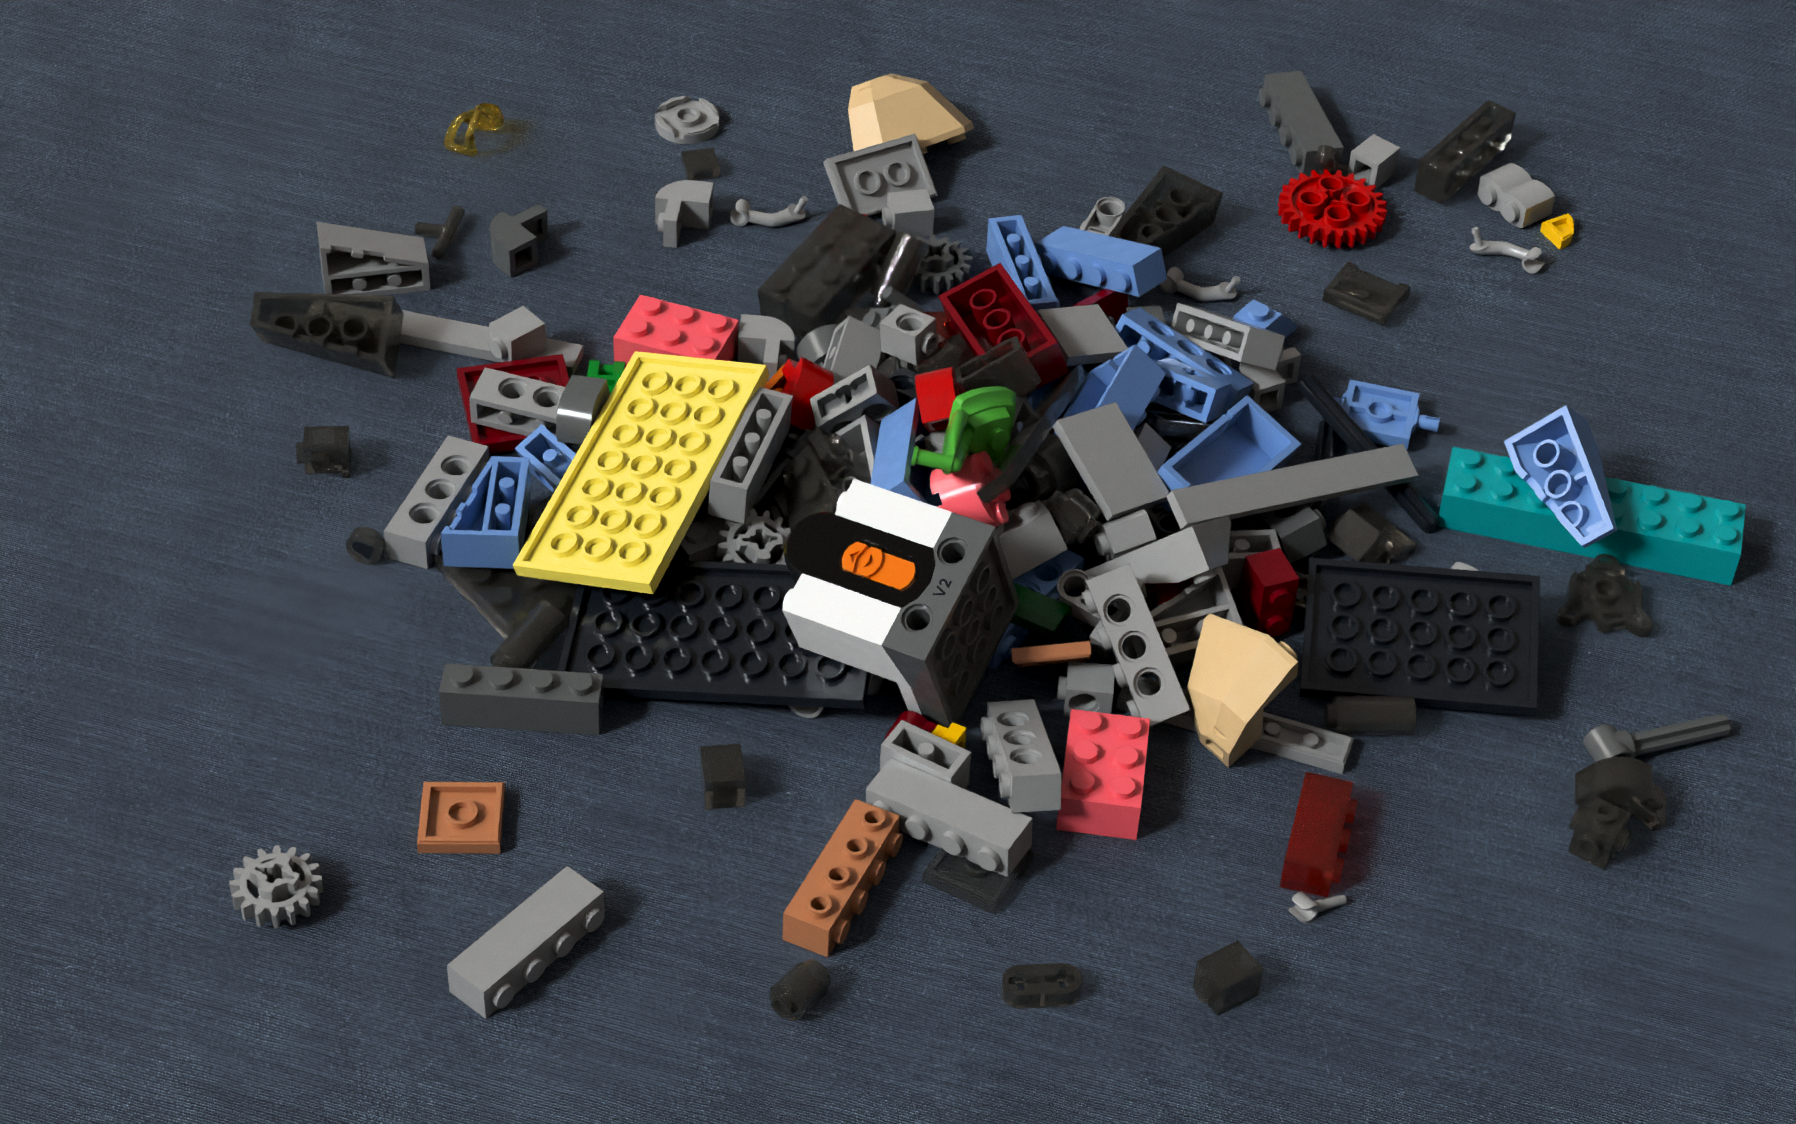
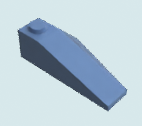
(1566, 473)

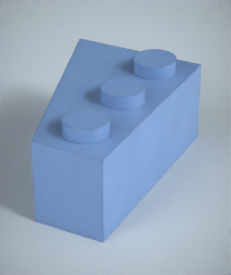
(493, 518)

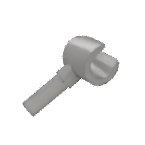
(1307, 909)

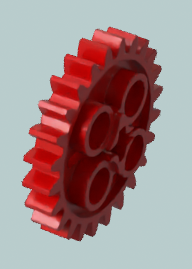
(1332, 208)

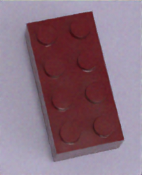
(993, 310)

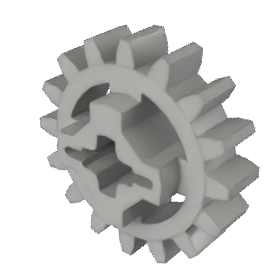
(760, 544)
(276, 886)

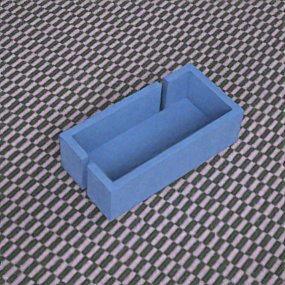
(1128, 380)
(1231, 447)
(894, 454)

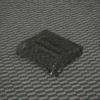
(1365, 294)

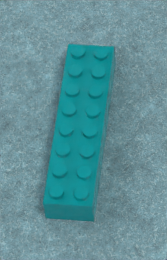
(1654, 524)

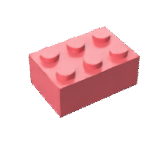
(675, 330)
(1103, 774)

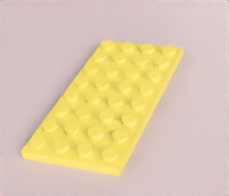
(640, 473)

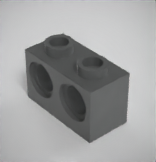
(858, 394)

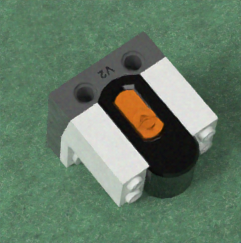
(901, 595)

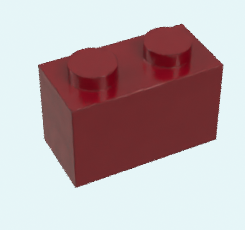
(1268, 592)

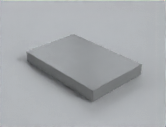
(868, 174)
(1111, 461)

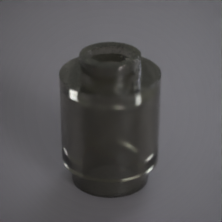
(800, 989)

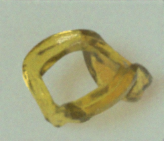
(483, 117)

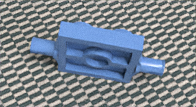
(1385, 412)

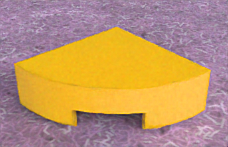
(1559, 230)

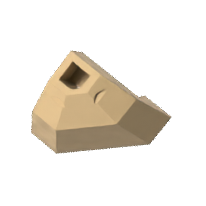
(902, 107)
(1232, 682)

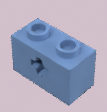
(1191, 391)

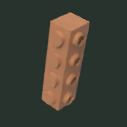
(841, 878)

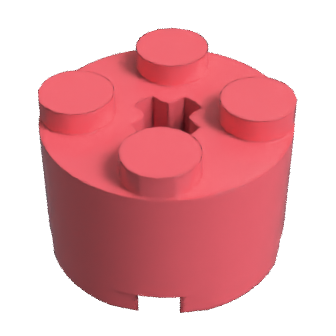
(960, 490)

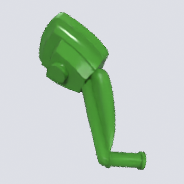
(977, 423)

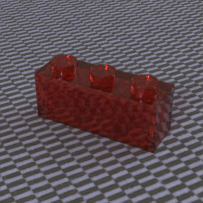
(1319, 835)

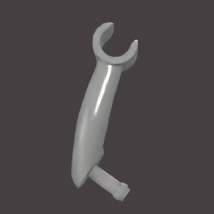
(744, 214)
(1528, 257)
(1220, 292)

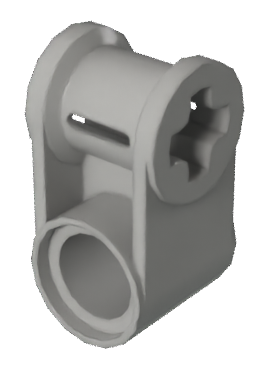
(1104, 216)

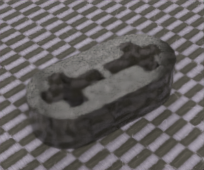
(1041, 985)

